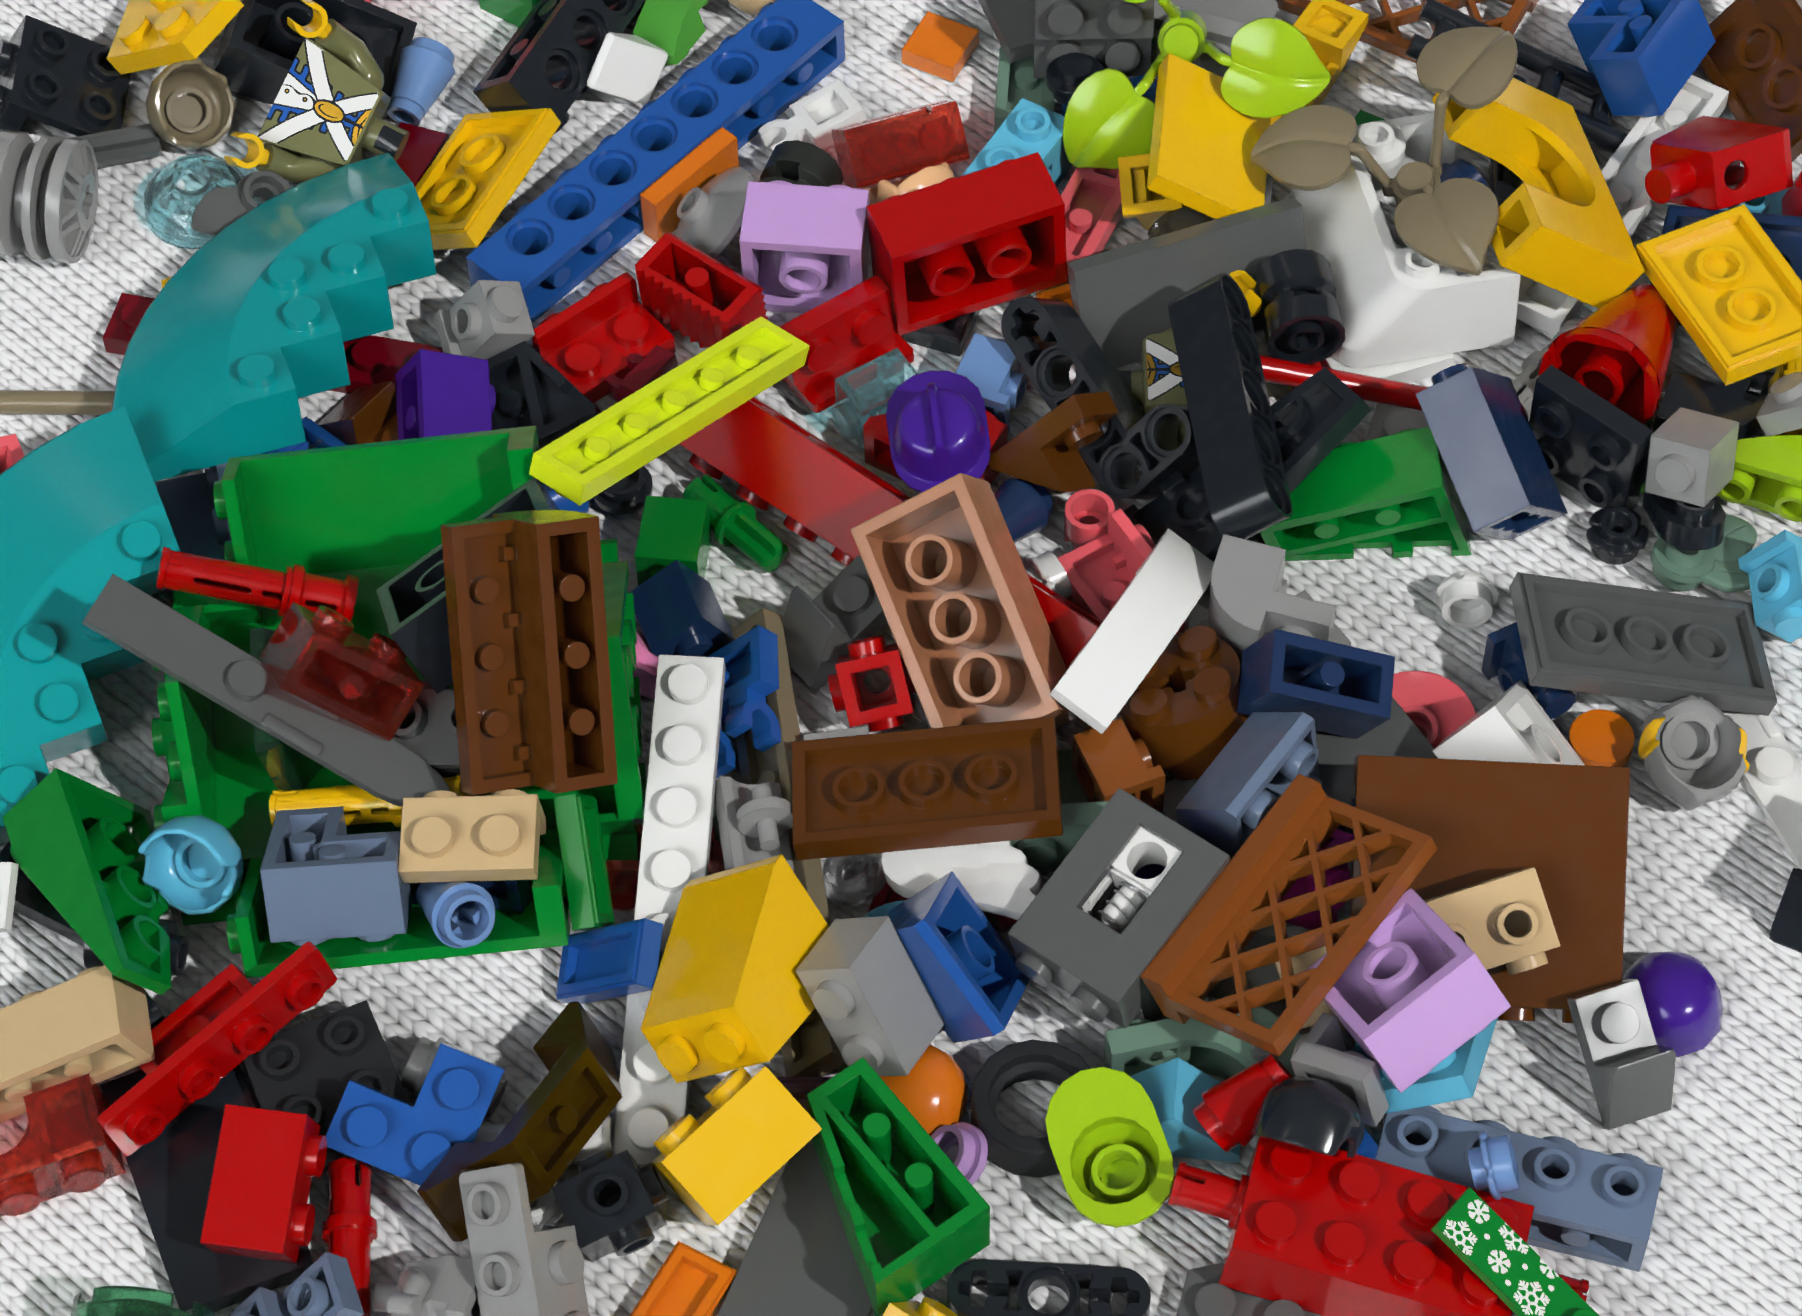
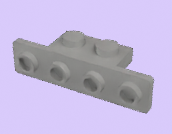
(513, 1265)

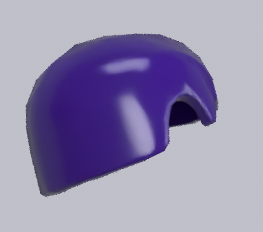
(1679, 999)

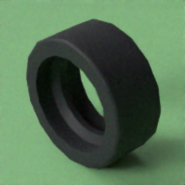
(1009, 1066)

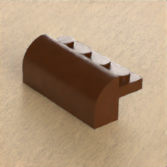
(529, 651)

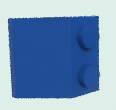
(960, 959)

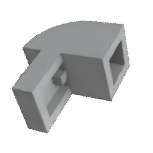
(1249, 599)

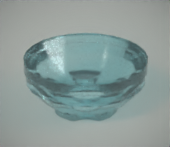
(171, 208)

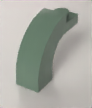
(1202, 1046)

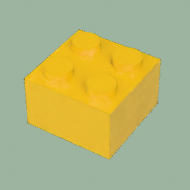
(733, 1144)

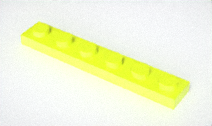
(668, 411)

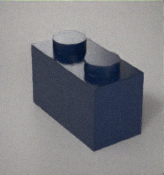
(1332, 682)

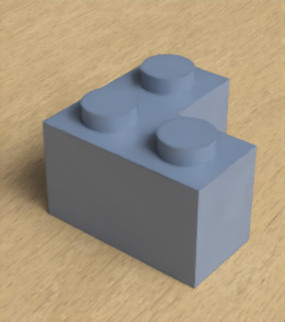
(332, 882)

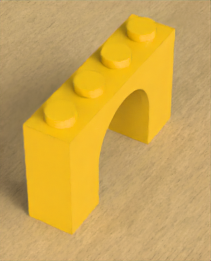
(1562, 216)

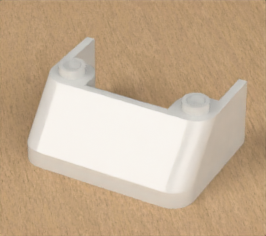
(1390, 297)

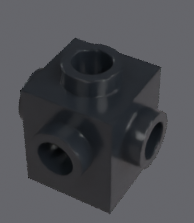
(590, 1206)

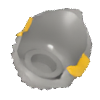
(1693, 751)

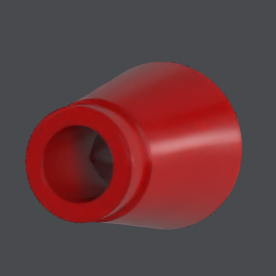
(1232, 1105)

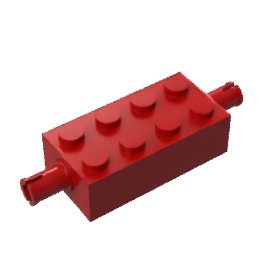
(1345, 1234)

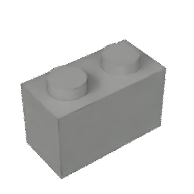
(871, 995)

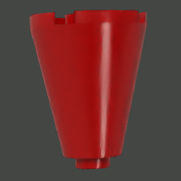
(1620, 350)

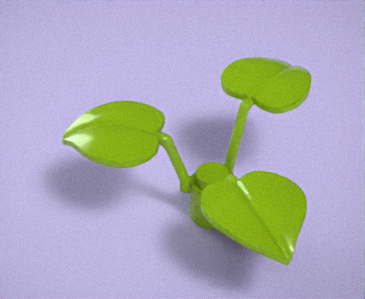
(1267, 77)

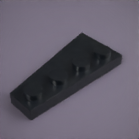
(1308, 427)

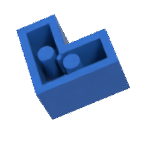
(1641, 50)

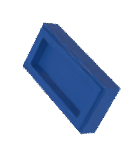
(610, 962)

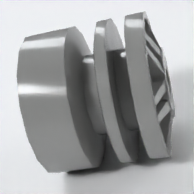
(47, 196)

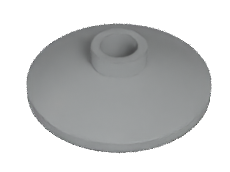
(714, 212)

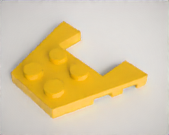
(167, 31)

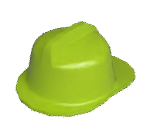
(1109, 1147)

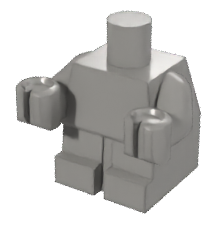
(431, 1288)

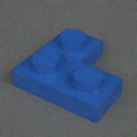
(416, 1137)

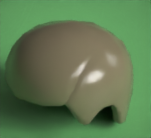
(190, 105)

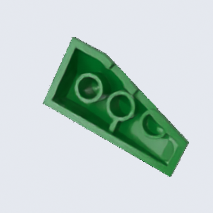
(86, 861)

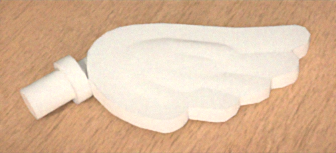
(990, 872)

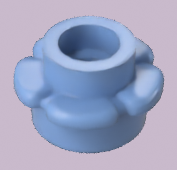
(1494, 1165)

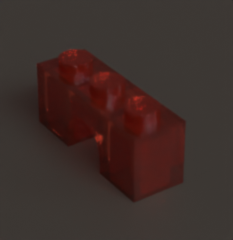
(60, 1148)

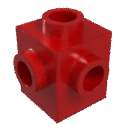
(864, 706)

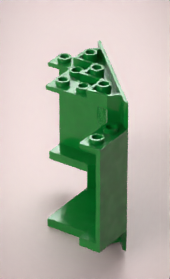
(371, 517)

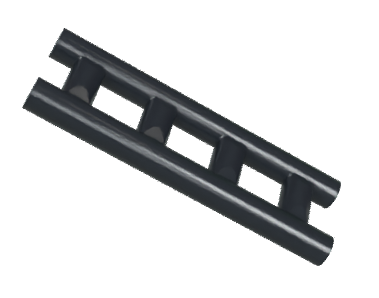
(1552, 69)

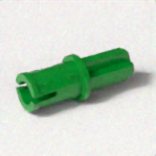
(736, 524)

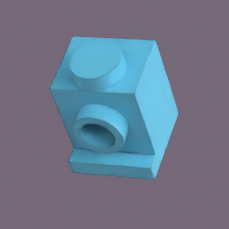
(1776, 584)

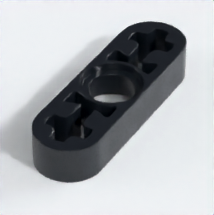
(1028, 1276)

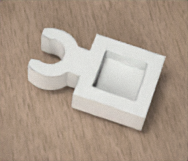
(815, 117)

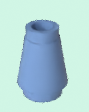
(420, 79)
(457, 911)

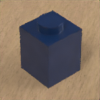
(680, 613)

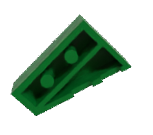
(1374, 497)
(893, 1188)

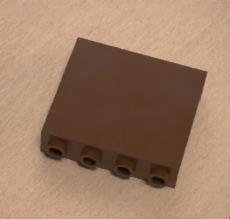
(1510, 818)

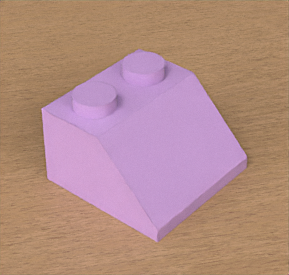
(804, 242)
(1414, 993)

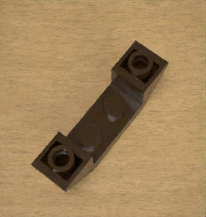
(546, 1128)

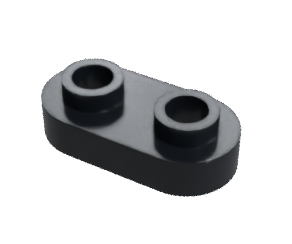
(1684, 523)

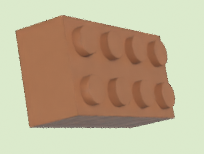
(962, 607)

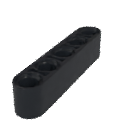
(1229, 408)

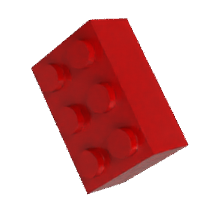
(969, 242)

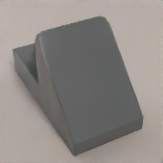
(823, 626)
(1623, 1061)

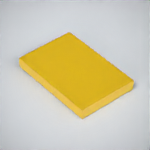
(1203, 144)
(481, 172)
(1729, 292)

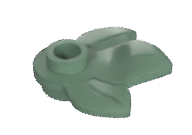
(1716, 566)

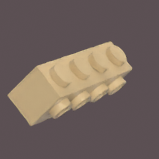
(1497, 919)

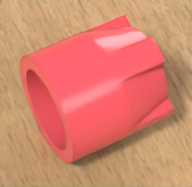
(1086, 516)

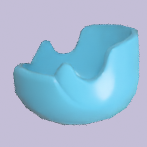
(192, 864)

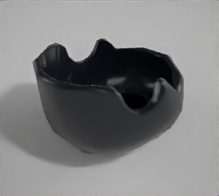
(1310, 1116)

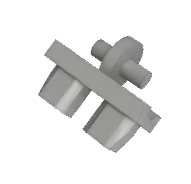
(751, 822)

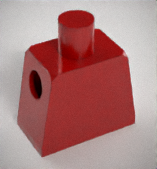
(1699, 165)

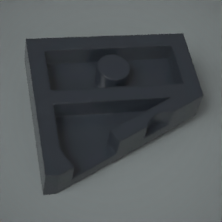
(535, 395)

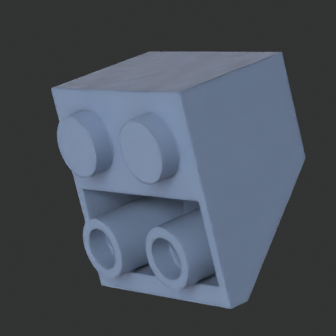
(1250, 777)

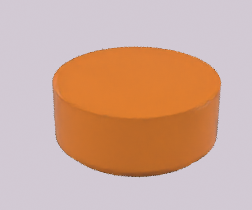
(1602, 738)

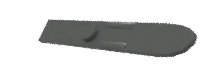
(250, 692)

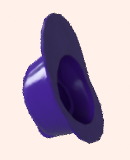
(937, 429)

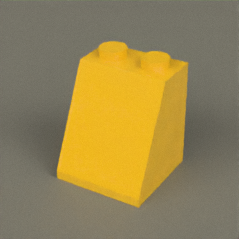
(730, 968)

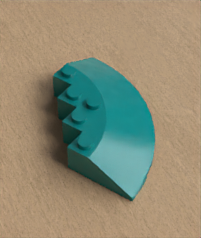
(267, 316)
(66, 526)

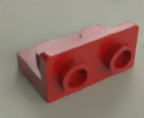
(598, 336)
(841, 338)

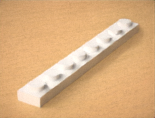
(671, 854)

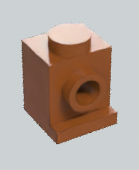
(1114, 762)

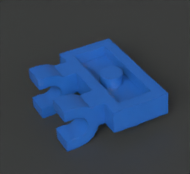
(749, 678)

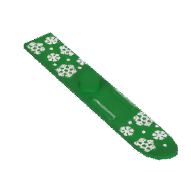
(1506, 1261)

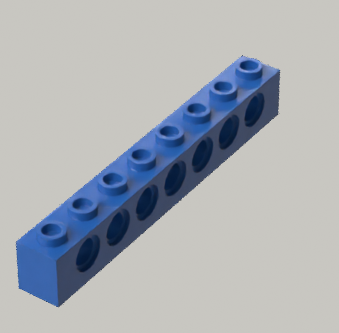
(598, 203)

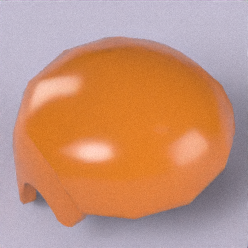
(932, 1090)

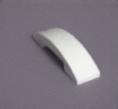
(1134, 632)

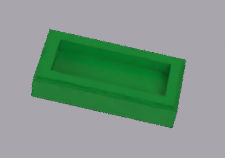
(583, 862)

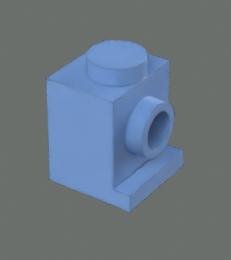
(996, 374)

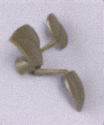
(1438, 220)

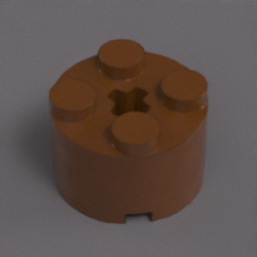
(1187, 703)

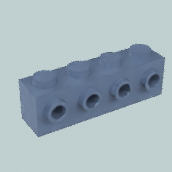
(1582, 1198)

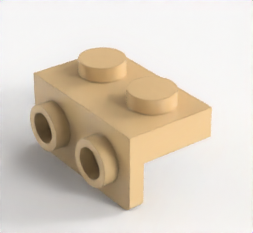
(471, 837)

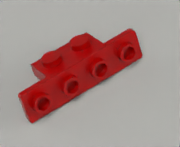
(210, 1038)

